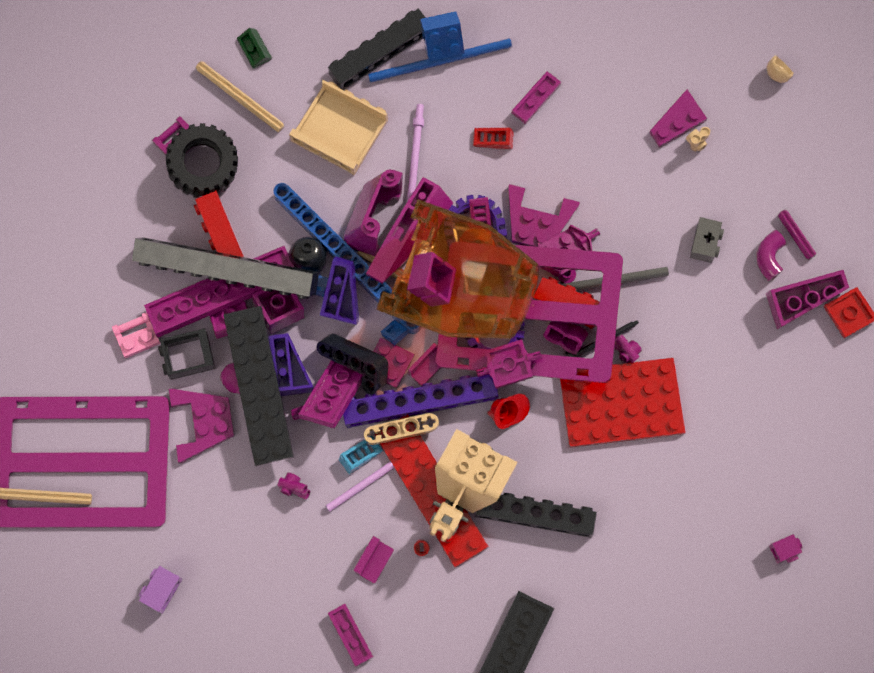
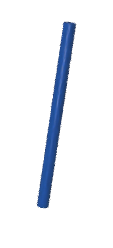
(424, 64)

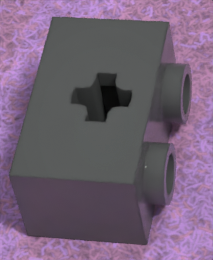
(700, 248)

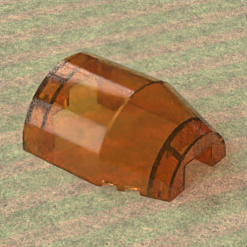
(490, 282)

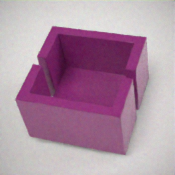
(431, 279)

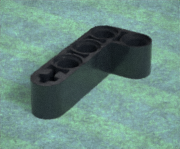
(357, 358)

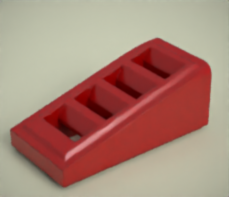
(508, 144)

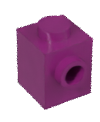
(786, 549)

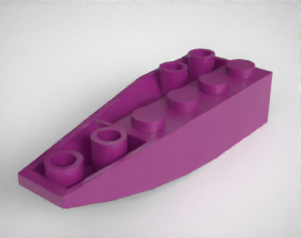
(398, 243)

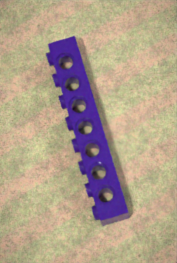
(412, 408)

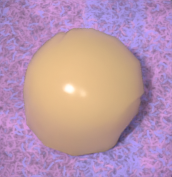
(778, 70)

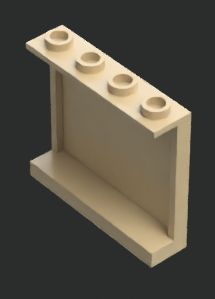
(340, 127)

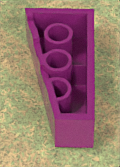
(801, 297)

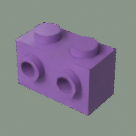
(160, 589)

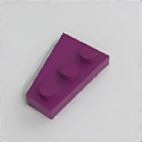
(679, 119)

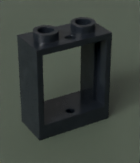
(201, 335)

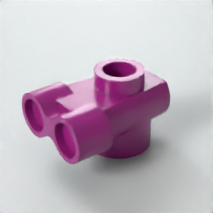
(628, 351)
(291, 485)

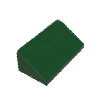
(254, 47)

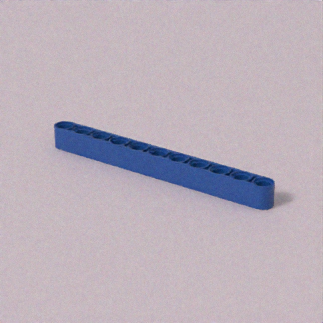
(331, 236)

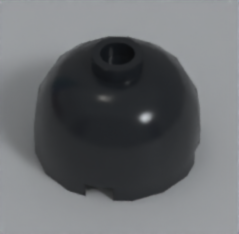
(308, 254)

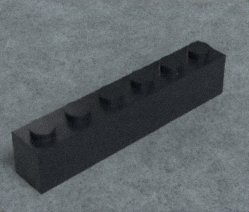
(377, 50)

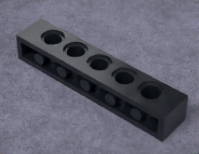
(525, 518)

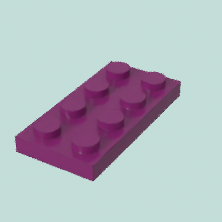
(331, 395)

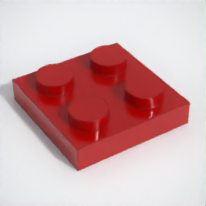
(850, 312)

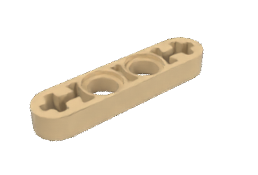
(402, 432)

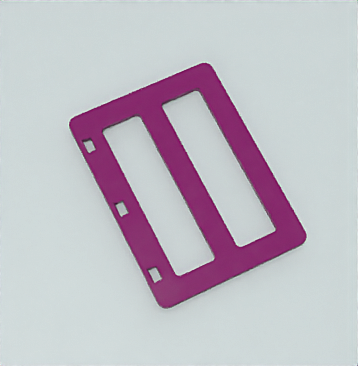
(601, 315)
(106, 407)

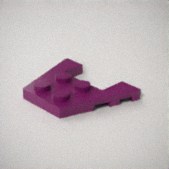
(535, 226)
(211, 421)

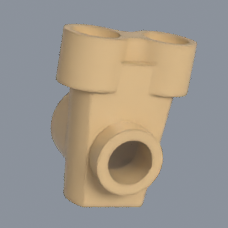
(697, 139)

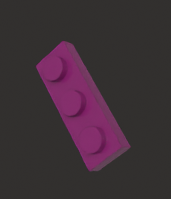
(536, 97)
(350, 635)

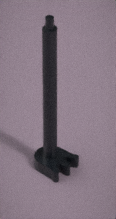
(591, 346)

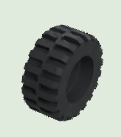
(208, 137)

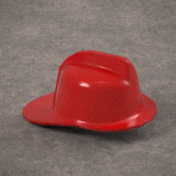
(509, 410)

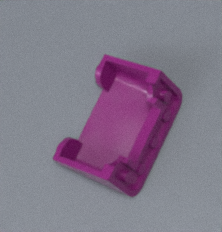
(362, 228)

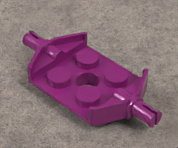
(571, 238)

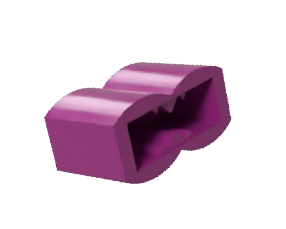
(566, 335)

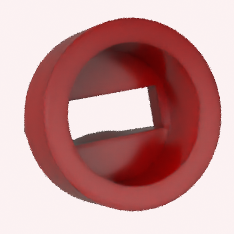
(417, 547)

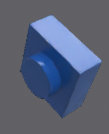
(394, 332)

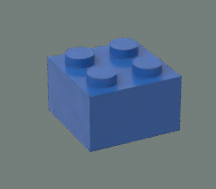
(442, 36)

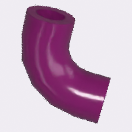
(766, 255)

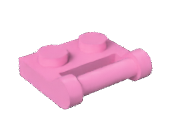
(138, 340)

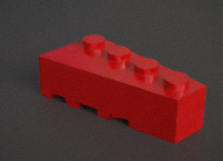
(217, 224)
(552, 291)

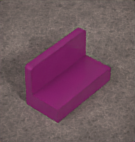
(425, 366)
(373, 560)

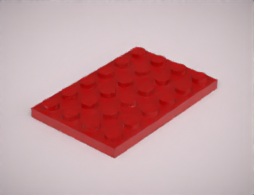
(632, 405)

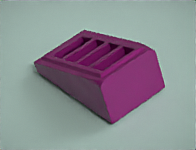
(480, 202)

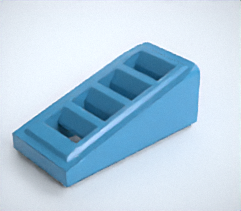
(349, 467)

